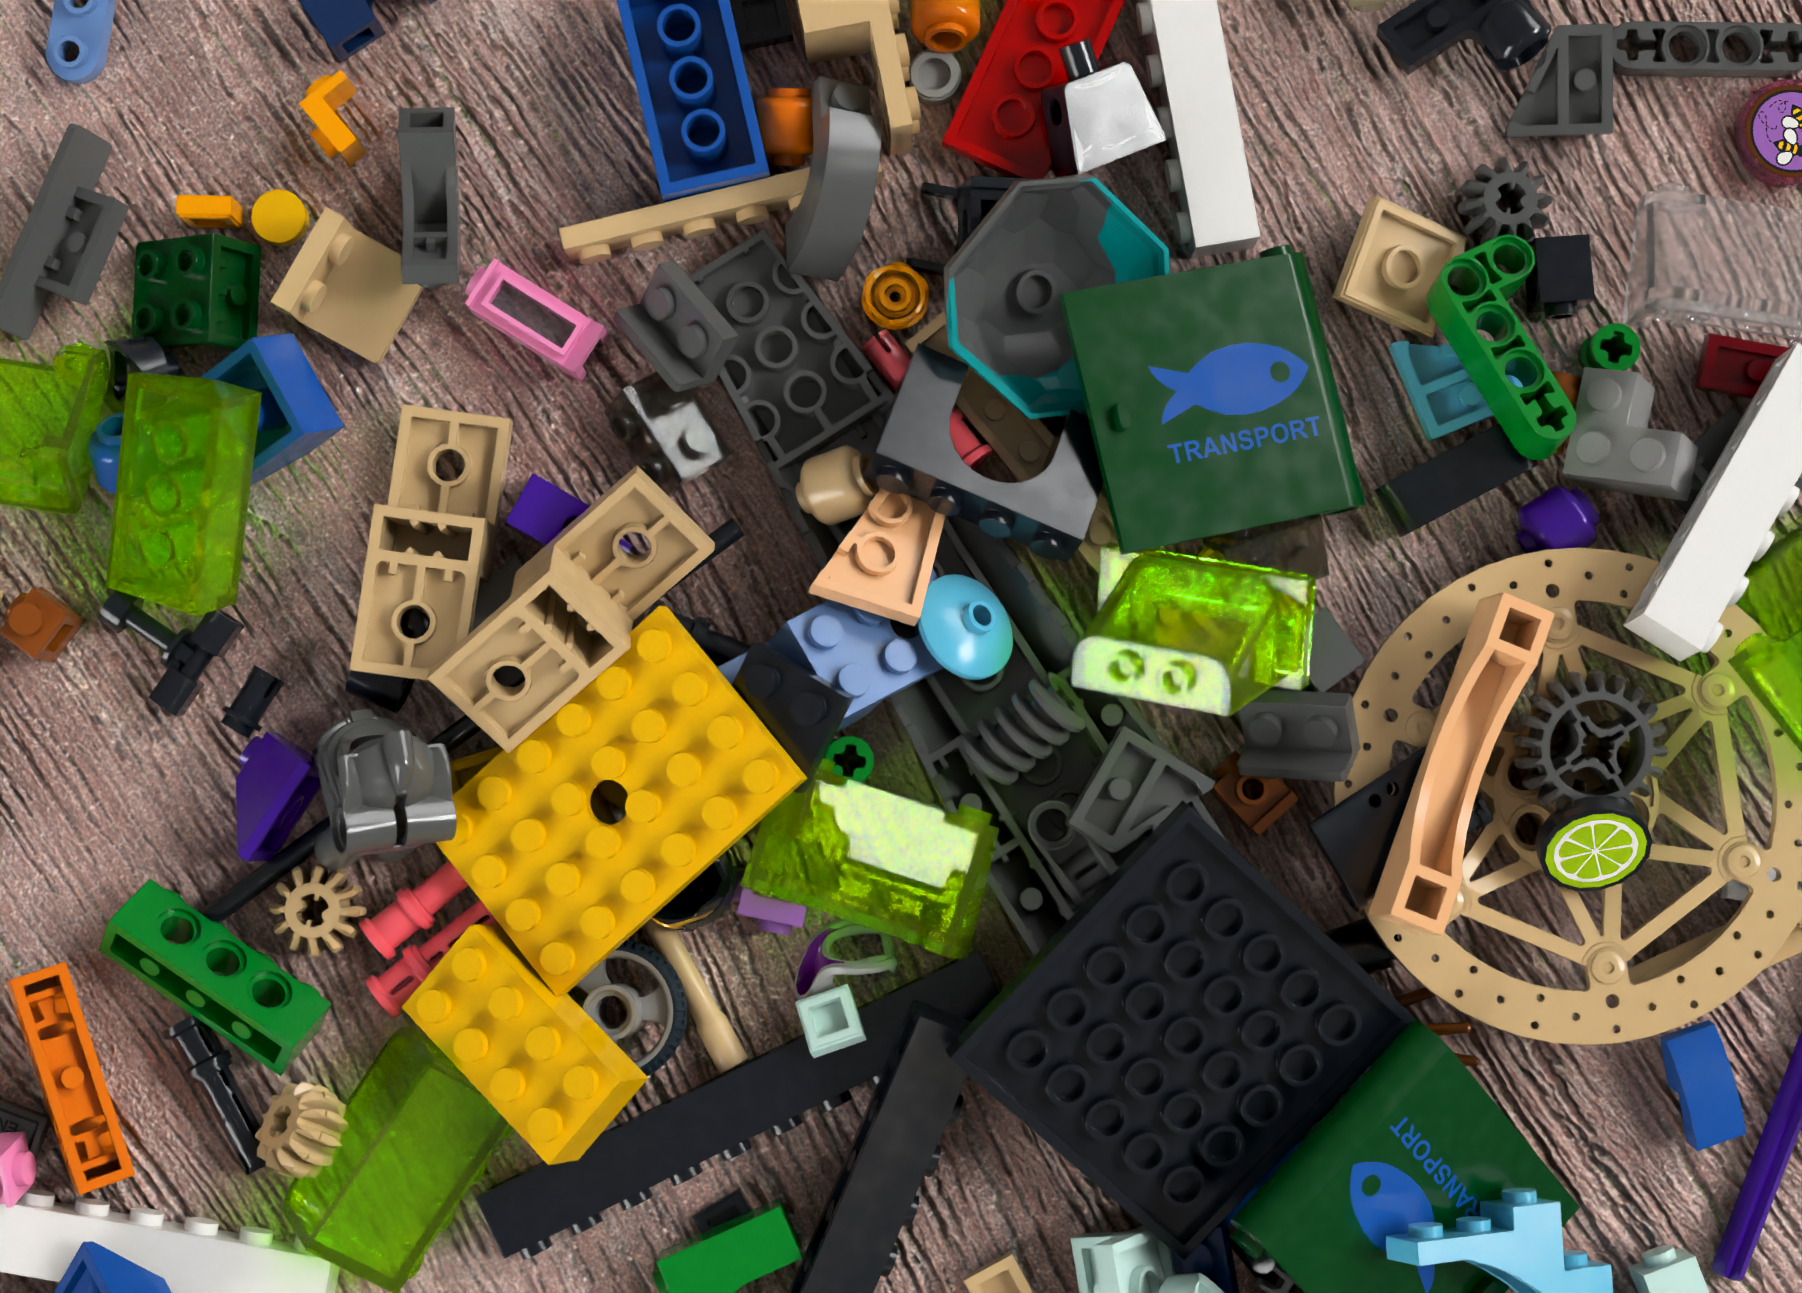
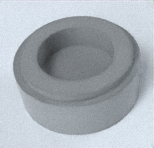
(935, 77)

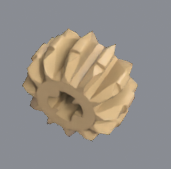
(300, 901)
(301, 1130)

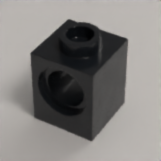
(1560, 277)

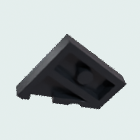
(793, 705)

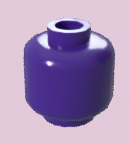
(1557, 521)

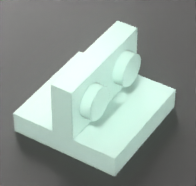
(1121, 1261)

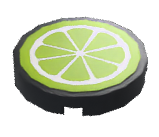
(1593, 844)

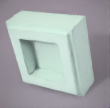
(830, 1021)

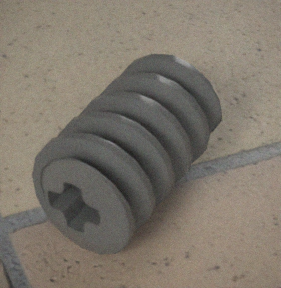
(1025, 733)

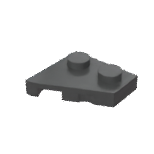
(1569, 86)
(1133, 791)

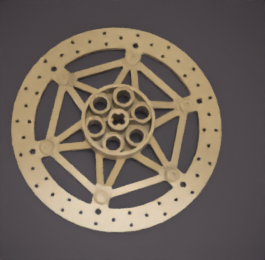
(1603, 954)

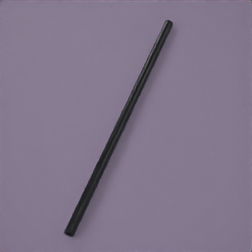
(451, 737)

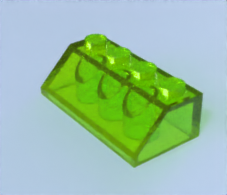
(182, 491)

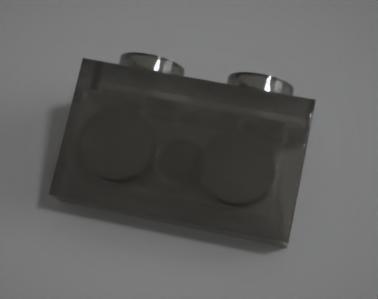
(666, 432)
(1282, 546)

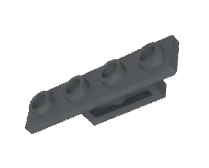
(63, 236)

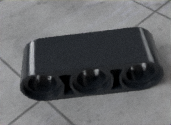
(1451, 479)

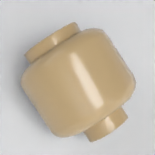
(835, 486)

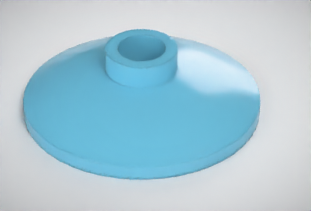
(965, 627)

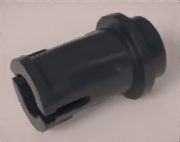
(251, 702)

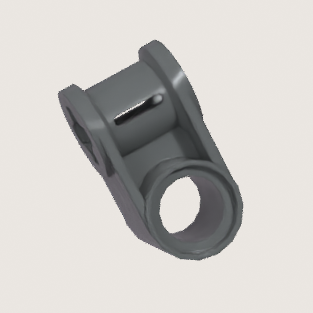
(1070, 854)

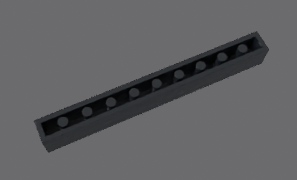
(717, 1117)

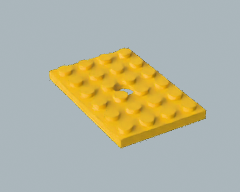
(694, 781)

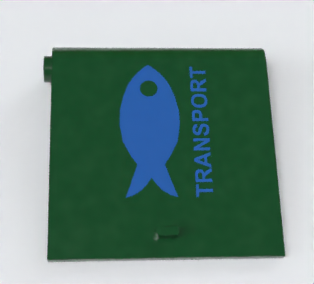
(1211, 401)
(1393, 1152)

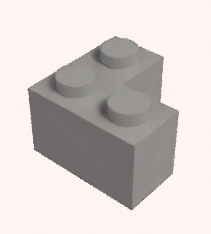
(1616, 449)

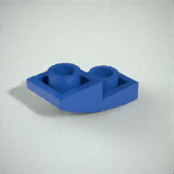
(1705, 1083)

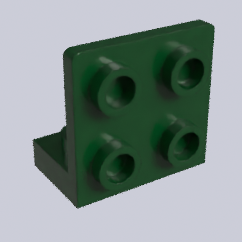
(197, 291)

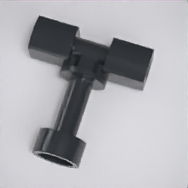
(184, 653)

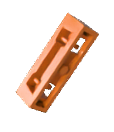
(70, 1078)

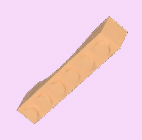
(1430, 841)

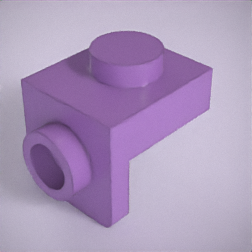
(774, 914)

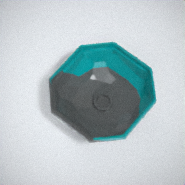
(1009, 279)

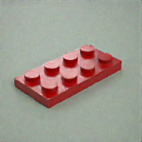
(1002, 108)

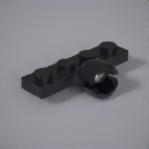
(1505, 29)

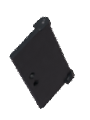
(1362, 829)

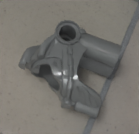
(364, 785)

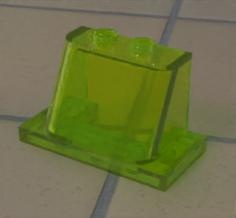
(1195, 630)

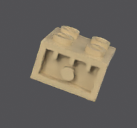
(347, 288)

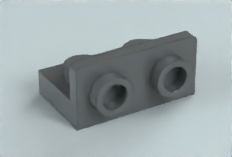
(678, 330)
(1299, 736)

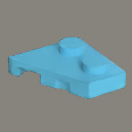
(1440, 388)

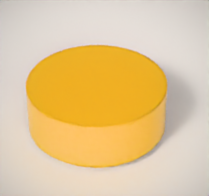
(280, 218)

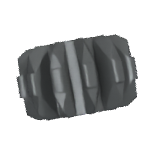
(1495, 185)

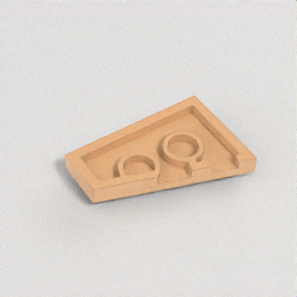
(885, 559)

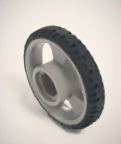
(665, 1005)

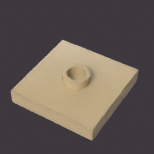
(1395, 265)

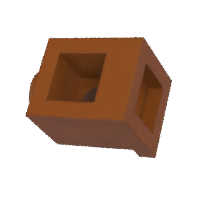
(41, 624)
(1252, 814)

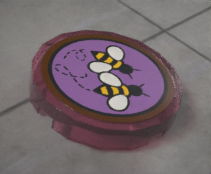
(1771, 133)

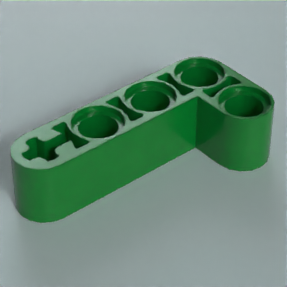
(1549, 418)

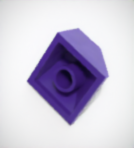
(272, 794)

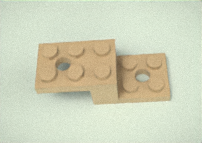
(867, 26)
(431, 540)
(571, 610)

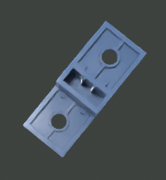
(852, 652)

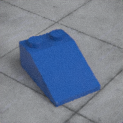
(293, 404)

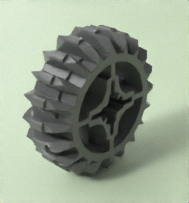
(1611, 735)

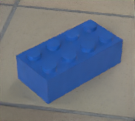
(693, 95)

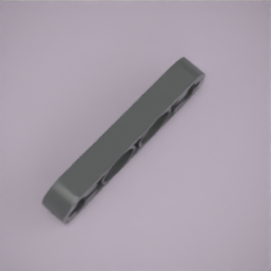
(1708, 43)

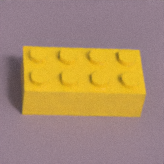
(523, 1046)

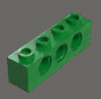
(227, 1003)

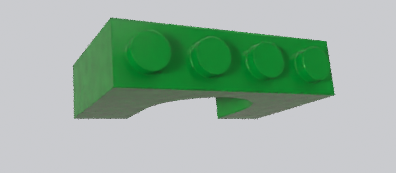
(730, 1253)

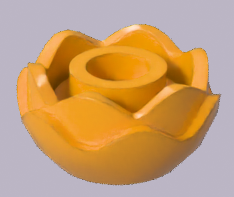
(892, 279)

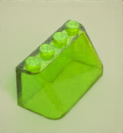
(403, 1166)

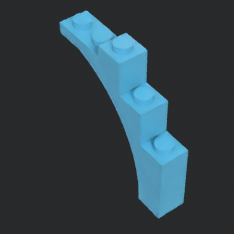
(1513, 1241)

